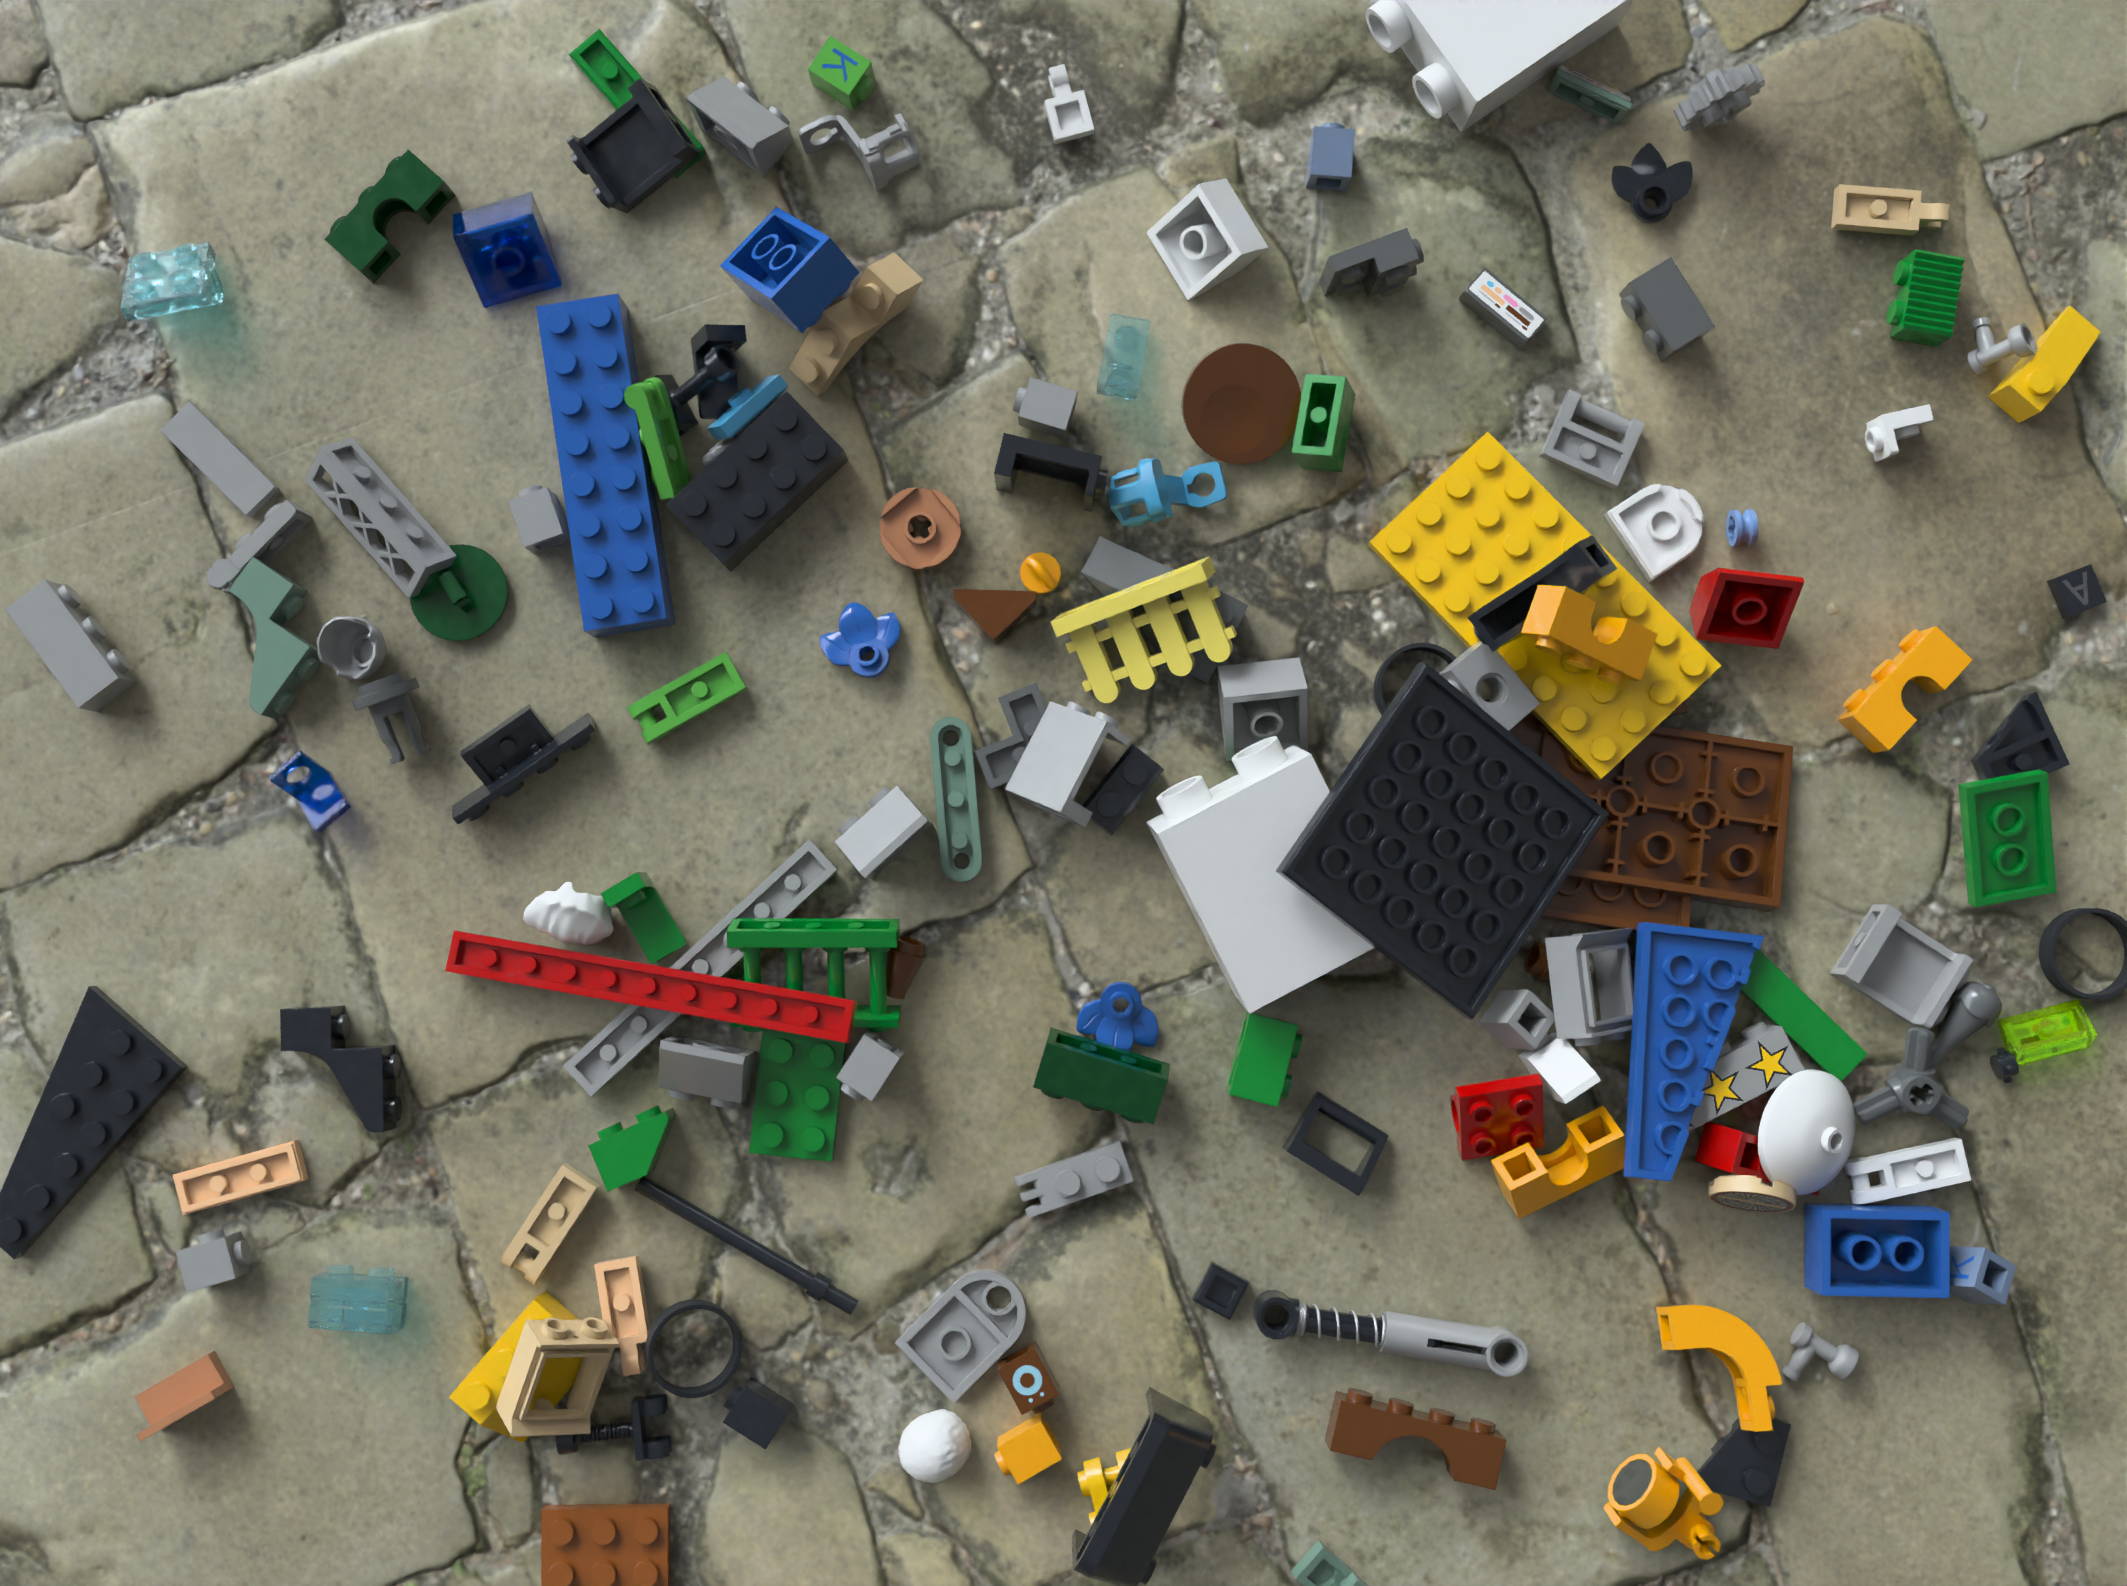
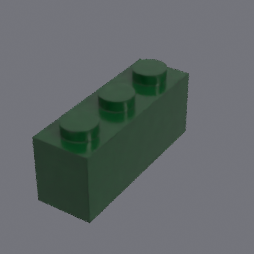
(1101, 1076)

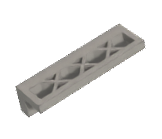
(380, 508)

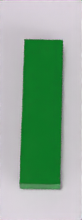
(613, 75)
(1801, 1018)

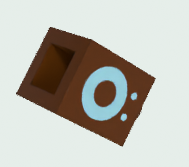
(1029, 1379)

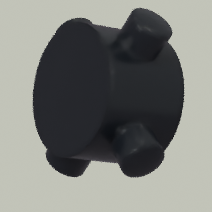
(2004, 1065)

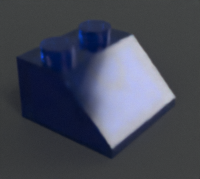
(506, 249)

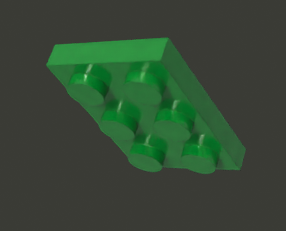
(2007, 838)
(797, 1096)

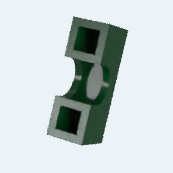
(403, 188)

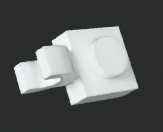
(1067, 111)

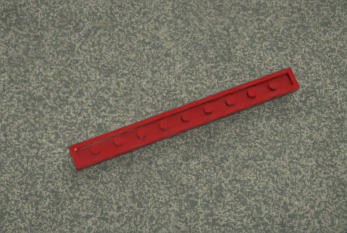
(652, 986)

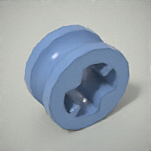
(1741, 527)

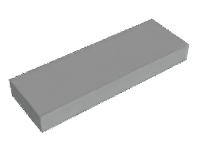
(220, 459)

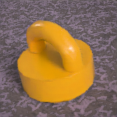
(1040, 573)

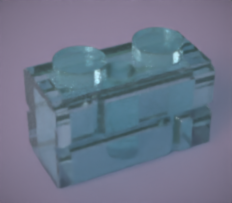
(357, 1300)

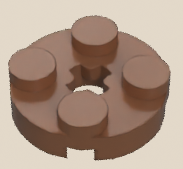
(922, 505)

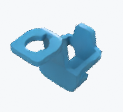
(1161, 491)

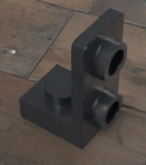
(715, 397)

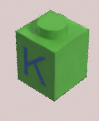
(842, 73)

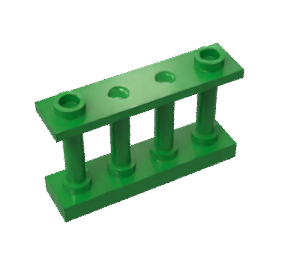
(835, 937)

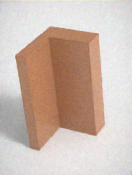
(183, 1393)

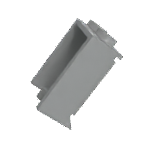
(1573, 985)

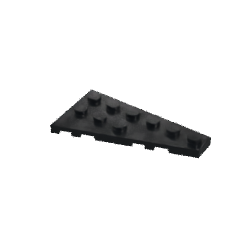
(92, 1101)

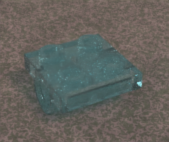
(171, 282)

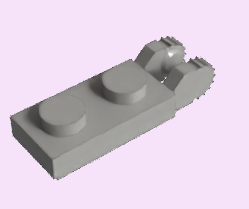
(278, 529)

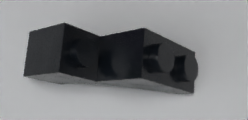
(1576, 568)
(363, 1072)

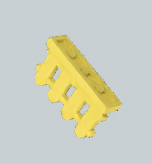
(1165, 623)

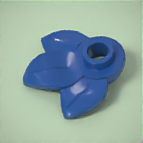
(859, 635)
(1119, 1026)

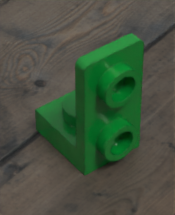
(646, 916)

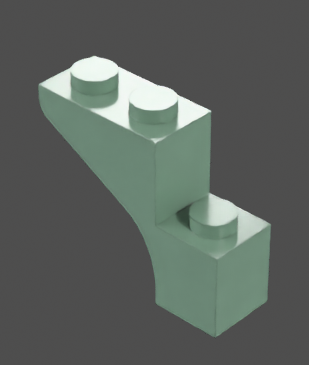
(280, 655)

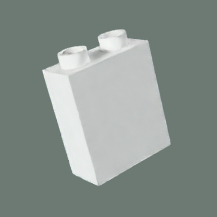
(1486, 51)
(1225, 861)

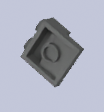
(1378, 264)

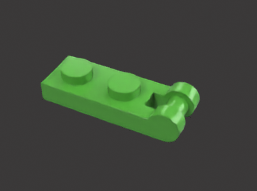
(659, 436)
(688, 697)

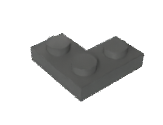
(1023, 713)

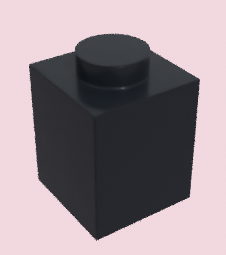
(756, 1412)

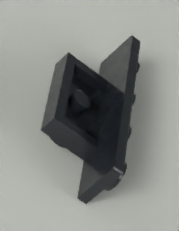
(514, 753)

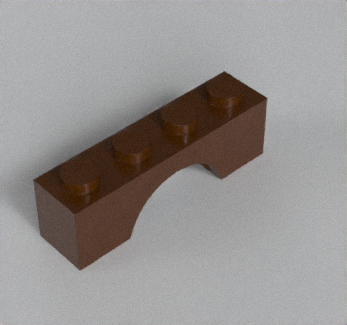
(1365, 1425)

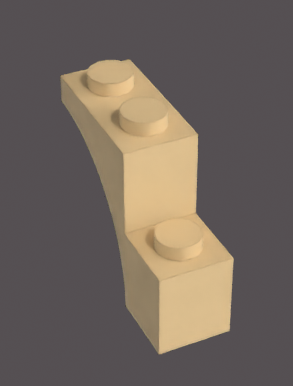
(845, 326)

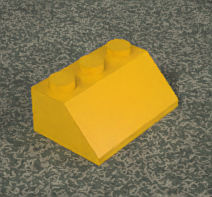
(483, 1385)

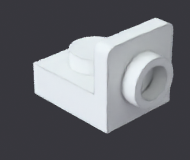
(1893, 426)

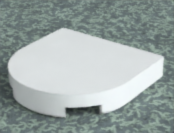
(1658, 527)

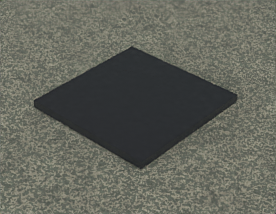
(1443, 841)

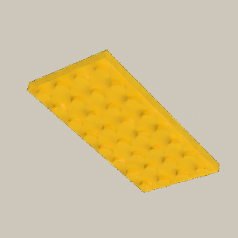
(1490, 529)

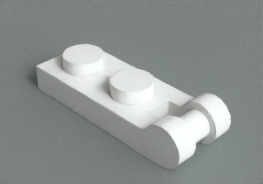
(1908, 1170)

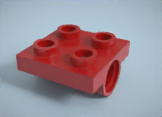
(1498, 1116)

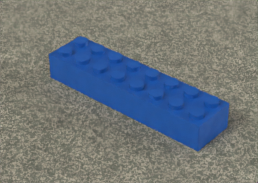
(604, 467)

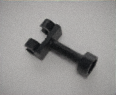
(720, 365)
(645, 1448)

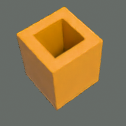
(1027, 1449)

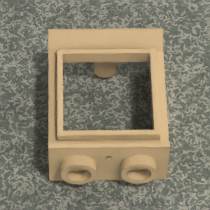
(555, 1339)

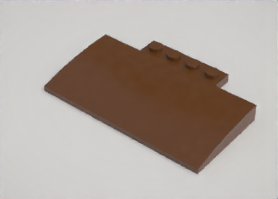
(1683, 826)

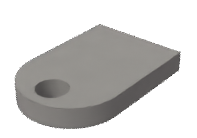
(963, 1332)

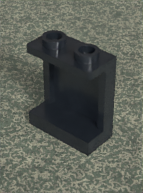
(634, 149)
(1051, 462)

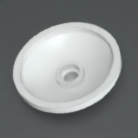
(1806, 1131)

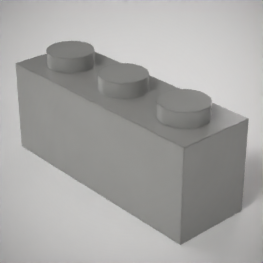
(71, 645)

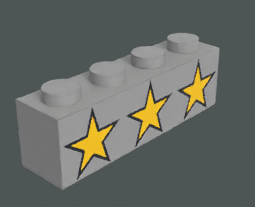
(1745, 1071)

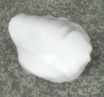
(570, 916)

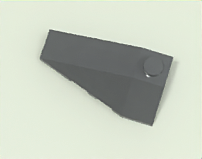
(1117, 568)

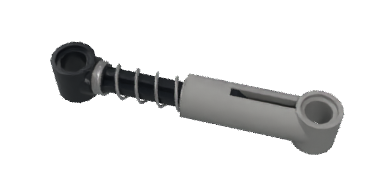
(1397, 1334)

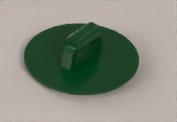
(464, 597)

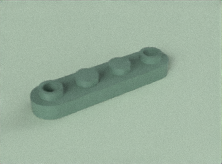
(956, 799)

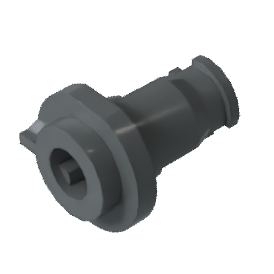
(387, 698)

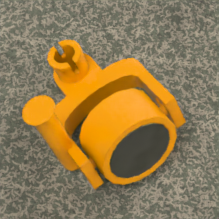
(1646, 1497)

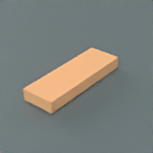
(240, 1177)

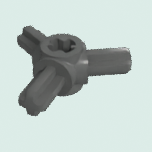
(1924, 1099)

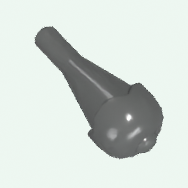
(1971, 1009)

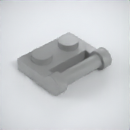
(1589, 451)

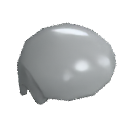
(351, 647)

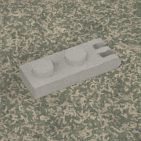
(1075, 1178)

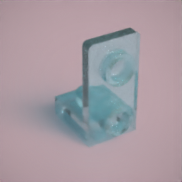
(1123, 357)

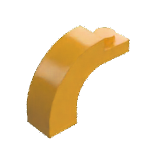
(1736, 1346)

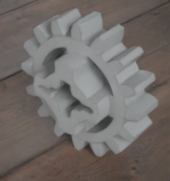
(1719, 97)

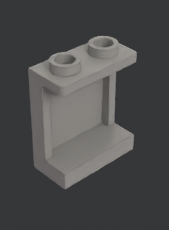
(1901, 968)

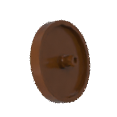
(1241, 403)

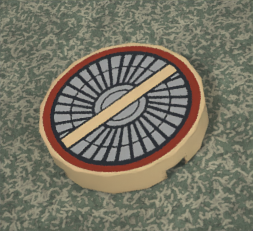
(1752, 1195)

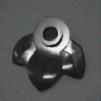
(1652, 180)

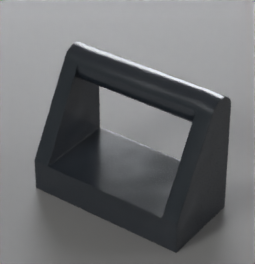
(1323, 1163)

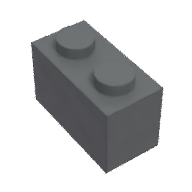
(1665, 310)

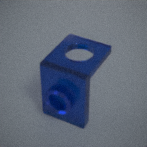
(316, 793)

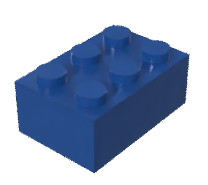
(790, 269)
(1877, 1250)

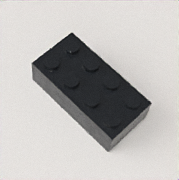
(758, 481)

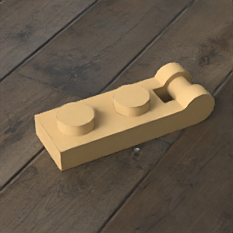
(550, 1222)

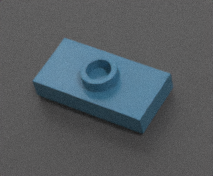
(746, 406)

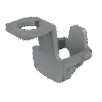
(868, 150)

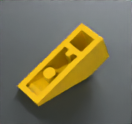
(2042, 375)

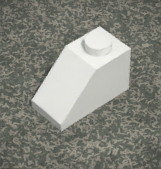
(1560, 1069)

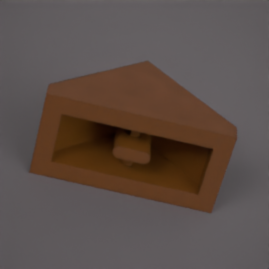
(995, 610)

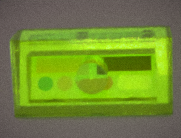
(2047, 1032)

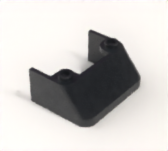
(1145, 1494)

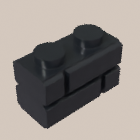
(1122, 789)

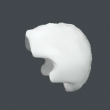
(934, 1446)

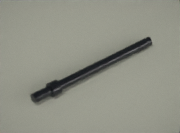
(817, 1285)

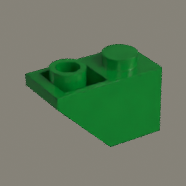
(632, 1151)

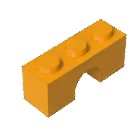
(1562, 624)
(1877, 713)
(1590, 1153)

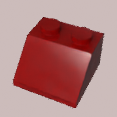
(1744, 607)

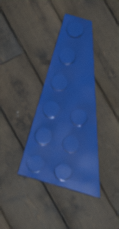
(1679, 1023)

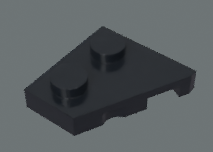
(2021, 743)
(1747, 1462)

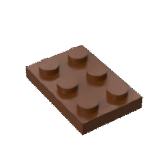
(606, 1545)

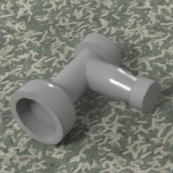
(2019, 342)
(1840, 1358)

